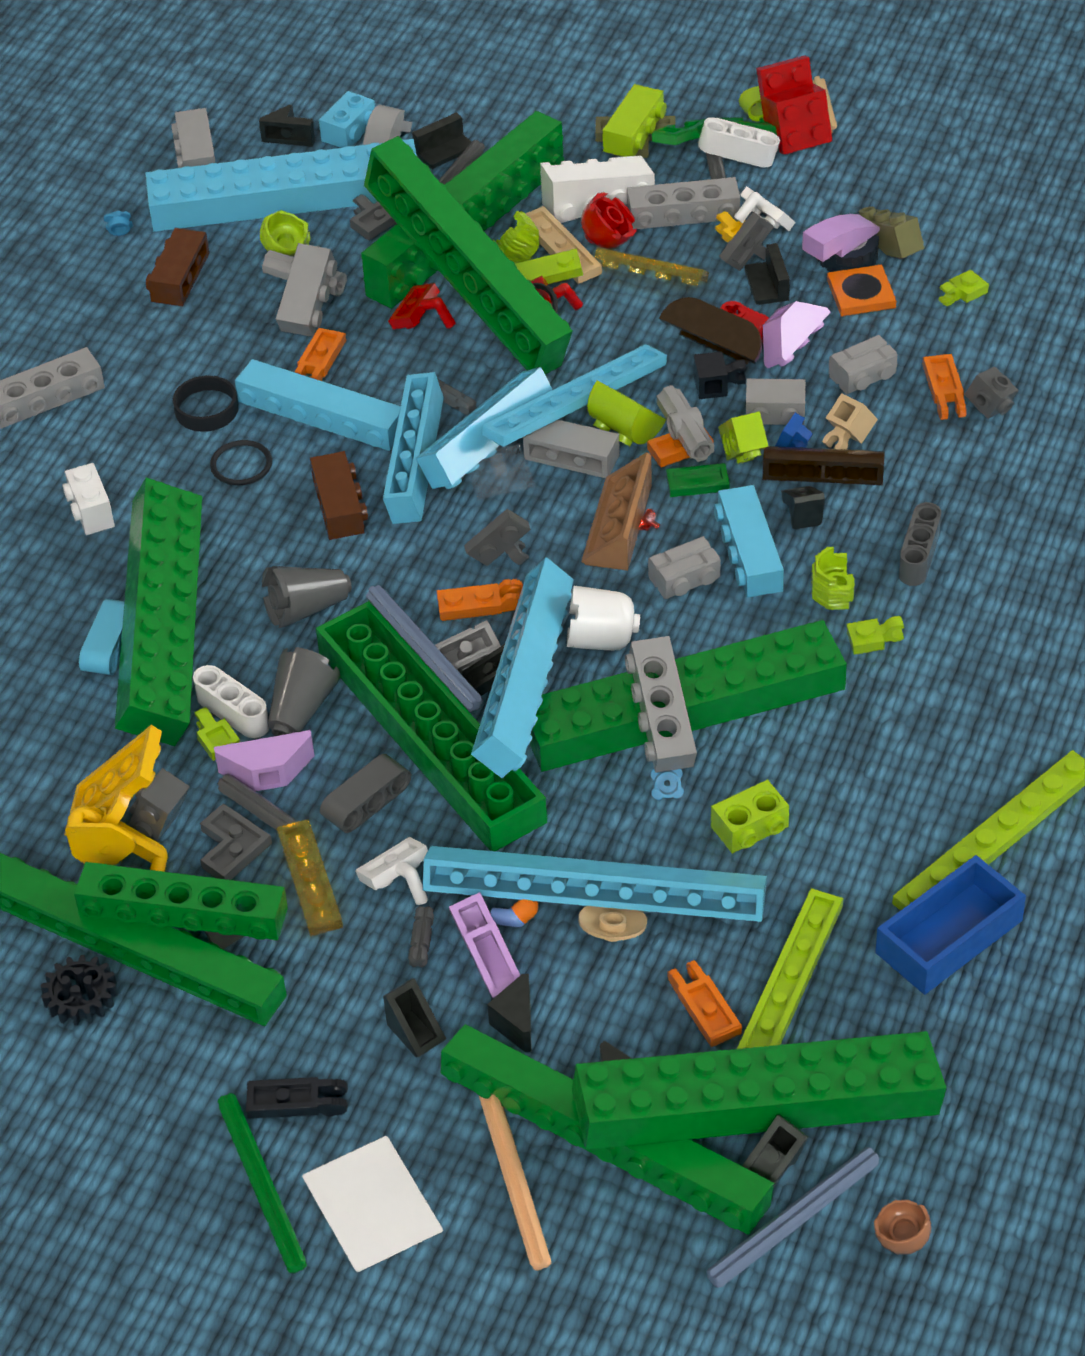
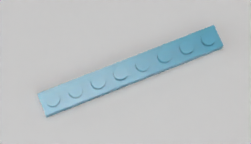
(572, 395)

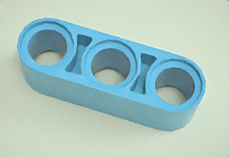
(103, 643)

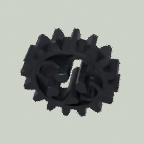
(75, 1007)

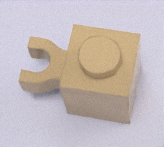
(850, 420)

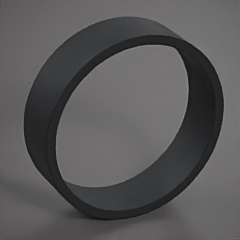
(205, 383)

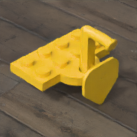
(103, 797)

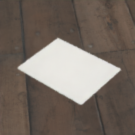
(372, 1203)

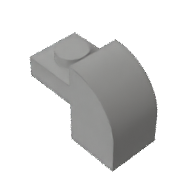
(385, 124)

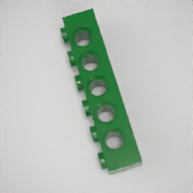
(181, 901)

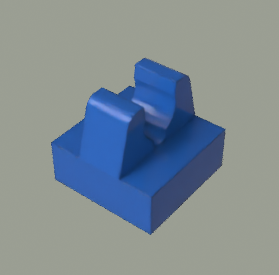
(794, 433)

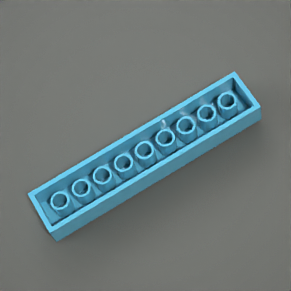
(258, 187)

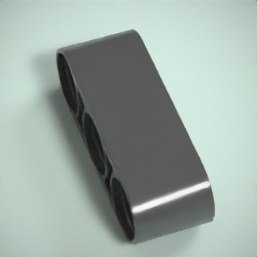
(920, 544)
(365, 793)

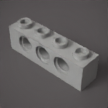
(682, 202)
(49, 386)
(657, 657)

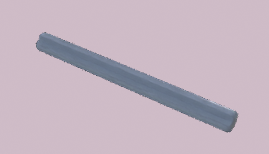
(424, 648)
(792, 1217)

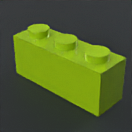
(633, 121)

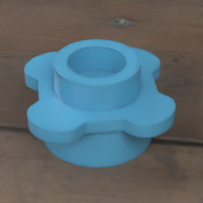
(118, 223)
(672, 790)

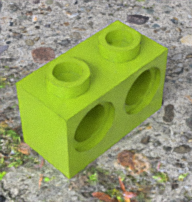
(743, 437)
(750, 816)

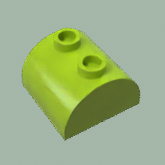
(623, 415)

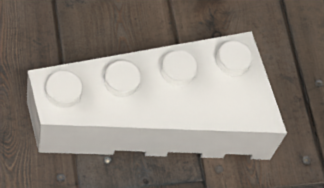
(571, 186)

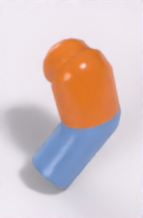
(517, 915)

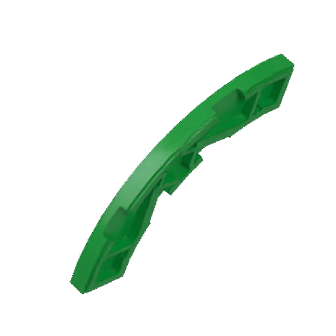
(692, 130)

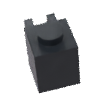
(713, 375)

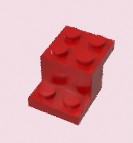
(794, 104)

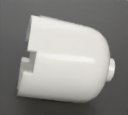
(601, 619)

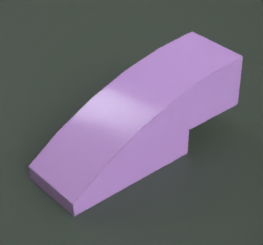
(837, 235)
(484, 943)

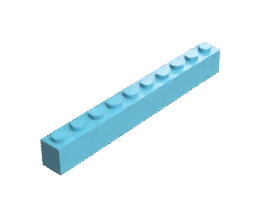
(523, 669)
(595, 883)

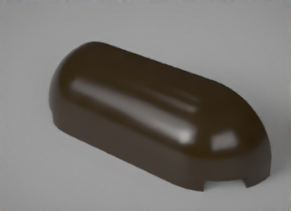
(714, 328)

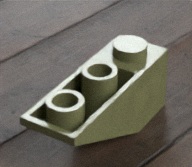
(898, 232)

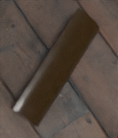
(823, 465)

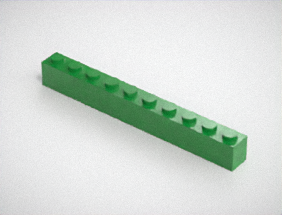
(153, 950)
(546, 1098)

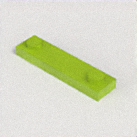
(552, 267)

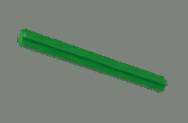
(262, 1183)

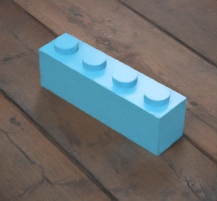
(749, 541)

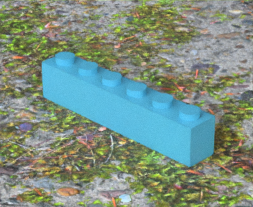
(318, 404)
(415, 432)
(464, 445)

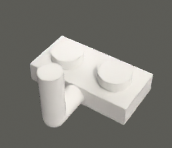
(758, 204)
(397, 861)

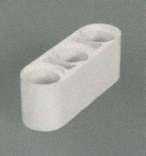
(738, 142)
(231, 701)

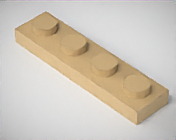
(557, 238)

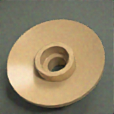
(612, 923)

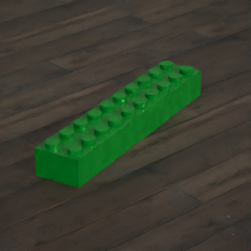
(484, 189)
(467, 256)
(159, 612)
(716, 688)
(429, 725)
(748, 1088)

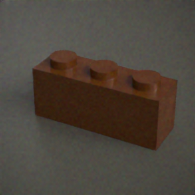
(178, 267)
(338, 495)

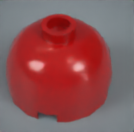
(607, 222)

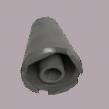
(302, 592)
(299, 689)

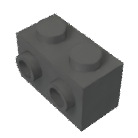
(158, 805)

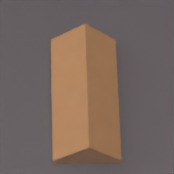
(619, 515)

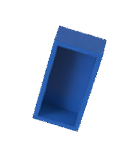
(950, 924)

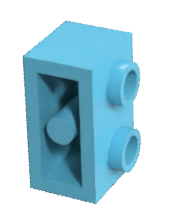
(346, 120)

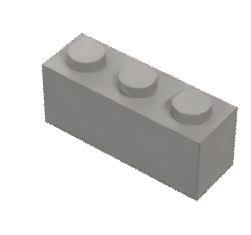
(193, 138)
(306, 290)
(573, 448)

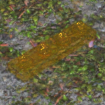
(662, 269)
(309, 877)

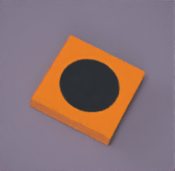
(861, 290)

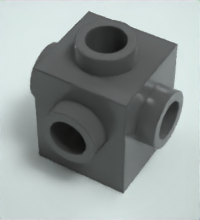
(991, 393)

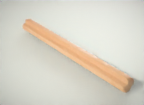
(516, 1183)

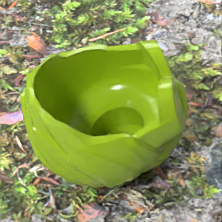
(283, 232)

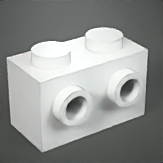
(88, 498)

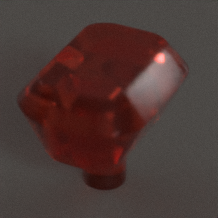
(648, 520)

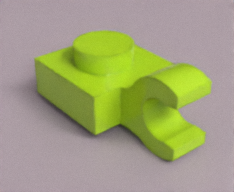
(965, 287)
(870, 636)
(213, 733)

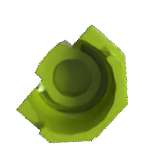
(520, 242)
(830, 581)

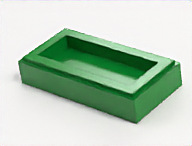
(697, 480)

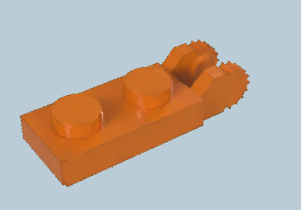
(321, 353)
(944, 384)
(479, 600)
(705, 1005)

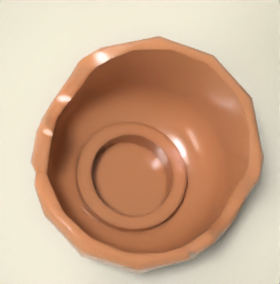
(903, 1226)

